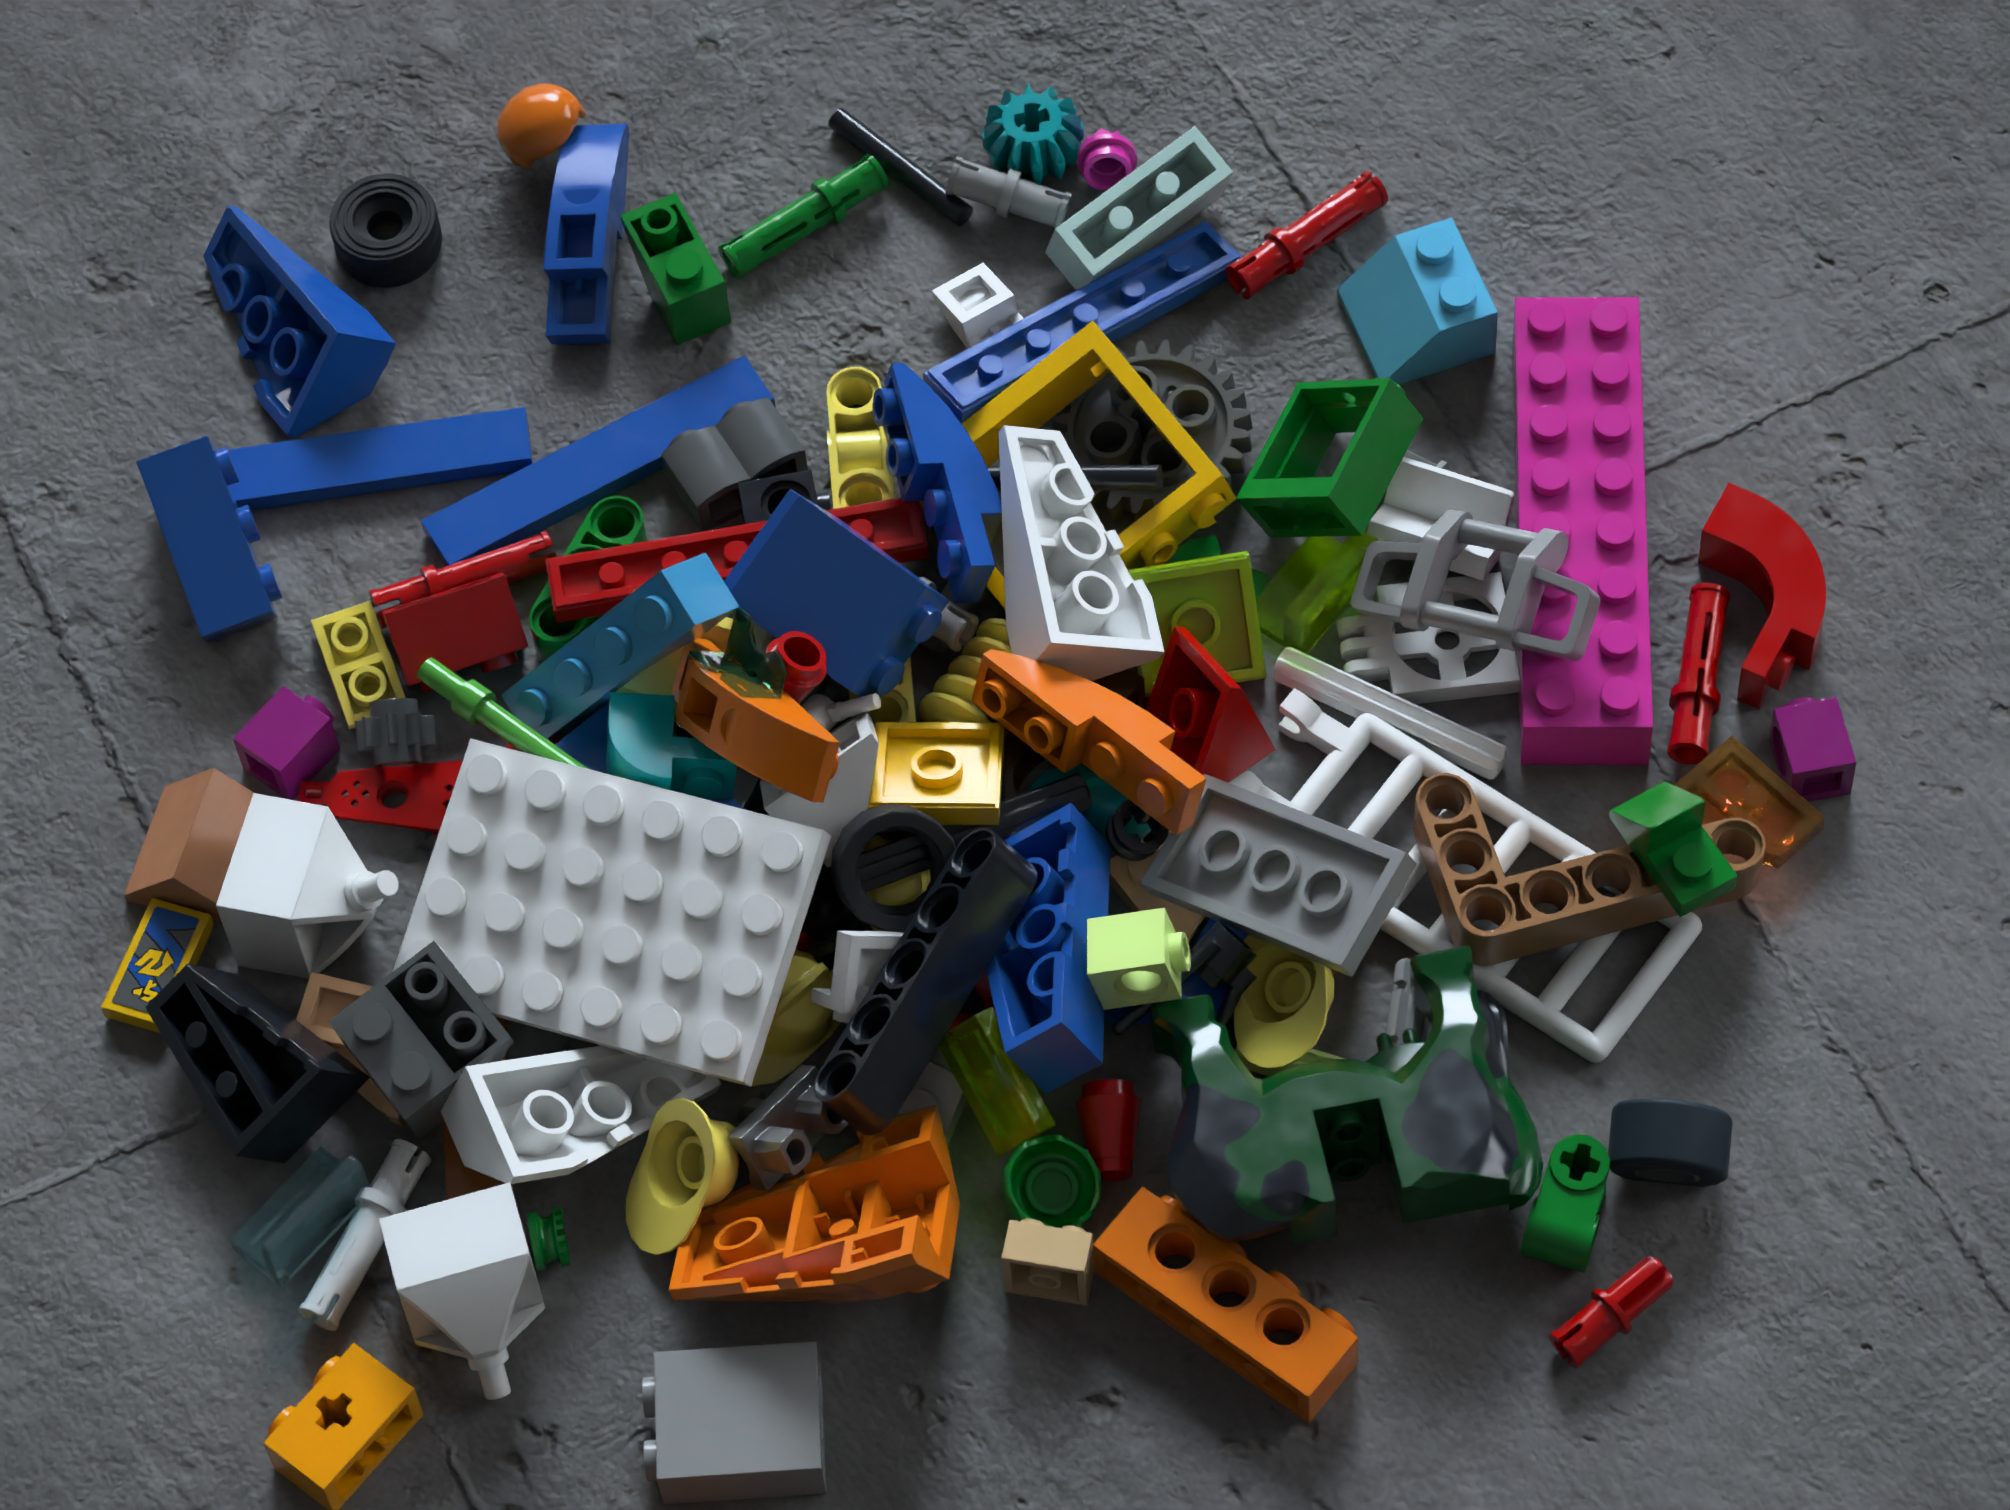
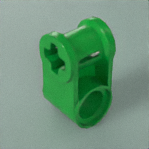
(1567, 1210)

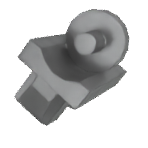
(781, 1130)

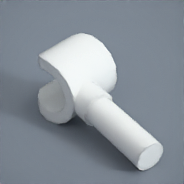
(830, 713)

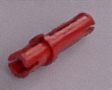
(1289, 247)
(509, 560)
(1689, 730)

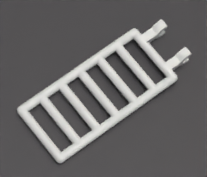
(1343, 746)

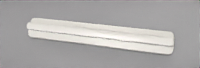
(1358, 697)

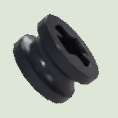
(1130, 845)

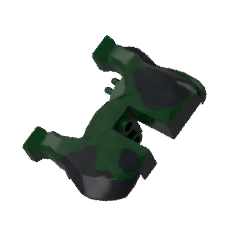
(1261, 1151)

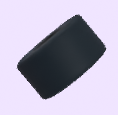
(1670, 1142)

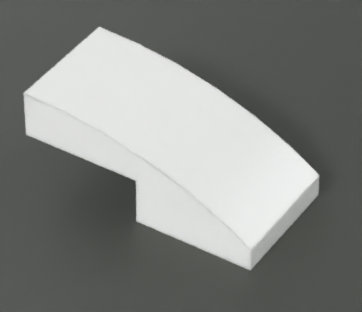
(977, 305)

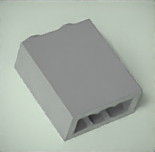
(736, 1423)

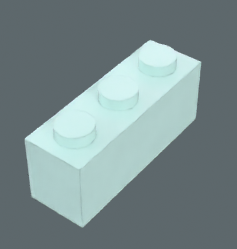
(1140, 210)

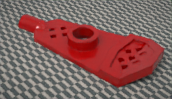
(423, 784)

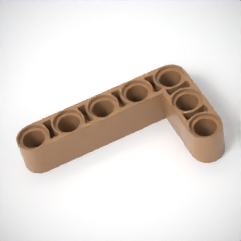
(1565, 884)

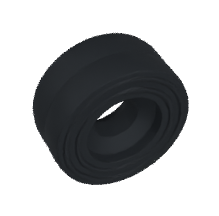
(379, 200)

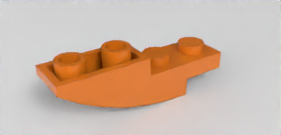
(1088, 724)
(757, 734)

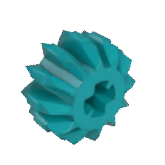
(1033, 134)

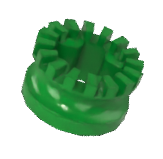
(547, 1239)

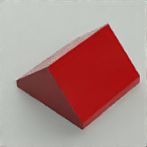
(1207, 710)

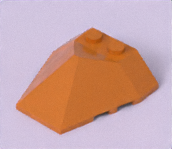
(836, 1232)

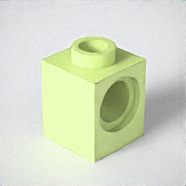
(1136, 958)

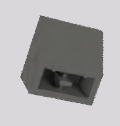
(419, 1035)

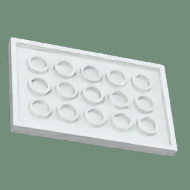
(617, 909)

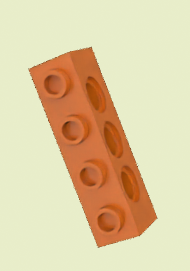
(1295, 1374)

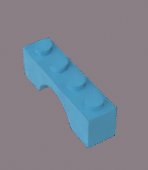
(629, 638)

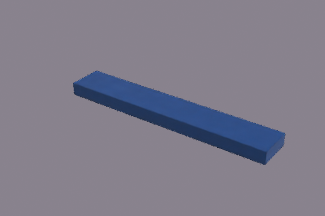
(1115, 302)
(382, 459)
(587, 468)

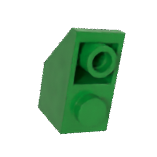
(677, 269)

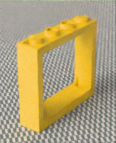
(1059, 382)

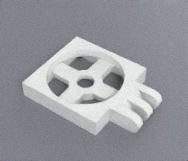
(1379, 653)

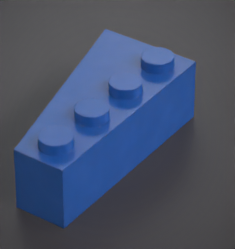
(1039, 972)

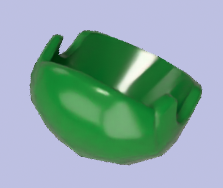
(1051, 1182)

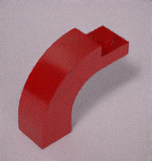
(1778, 562)

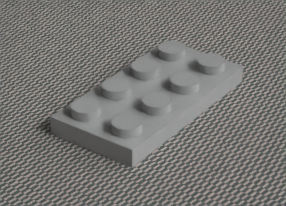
(1281, 876)

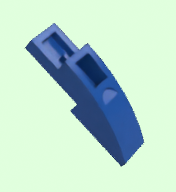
(584, 233)
(945, 470)

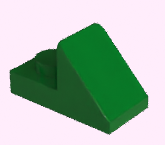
(1674, 847)

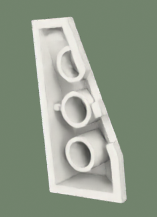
(1062, 571)
(560, 1109)

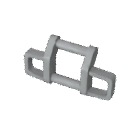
(1535, 567)

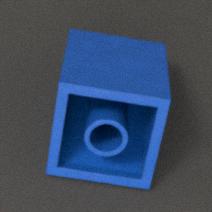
(841, 589)

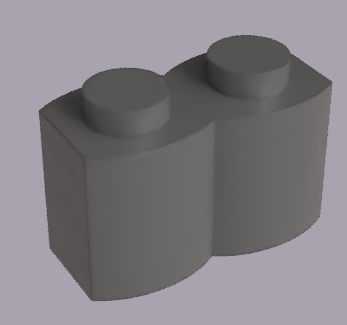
(741, 447)

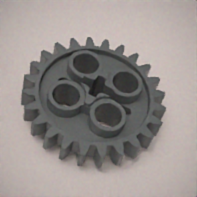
(1105, 419)

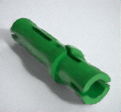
(823, 204)

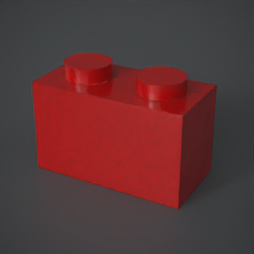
(457, 629)

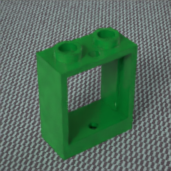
(1281, 484)

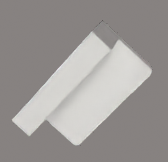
(1424, 493)

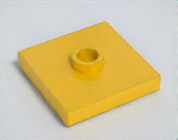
(941, 769)

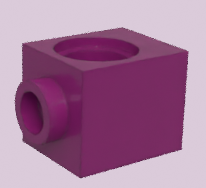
(1813, 748)

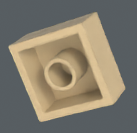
(1048, 1261)

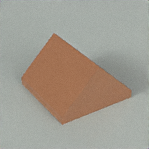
(190, 842)

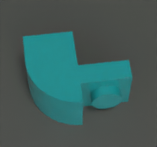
(644, 749)

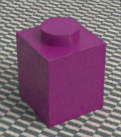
(287, 742)

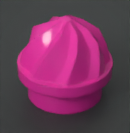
(1106, 159)

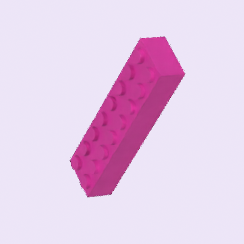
(1585, 477)

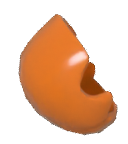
(537, 122)

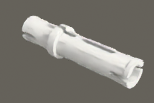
(364, 1234)

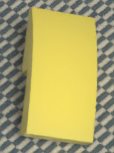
(357, 660)

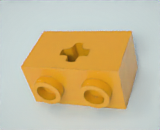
(334, 1459)

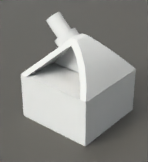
(296, 889)
(466, 1278)

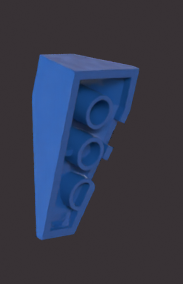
(300, 330)

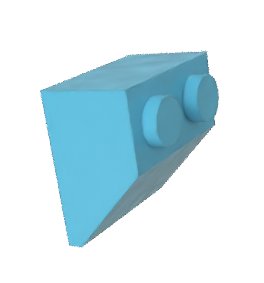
(1420, 305)

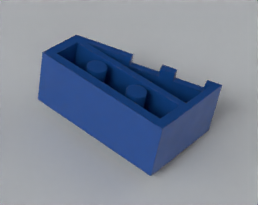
(210, 537)

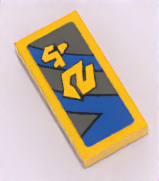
(159, 950)

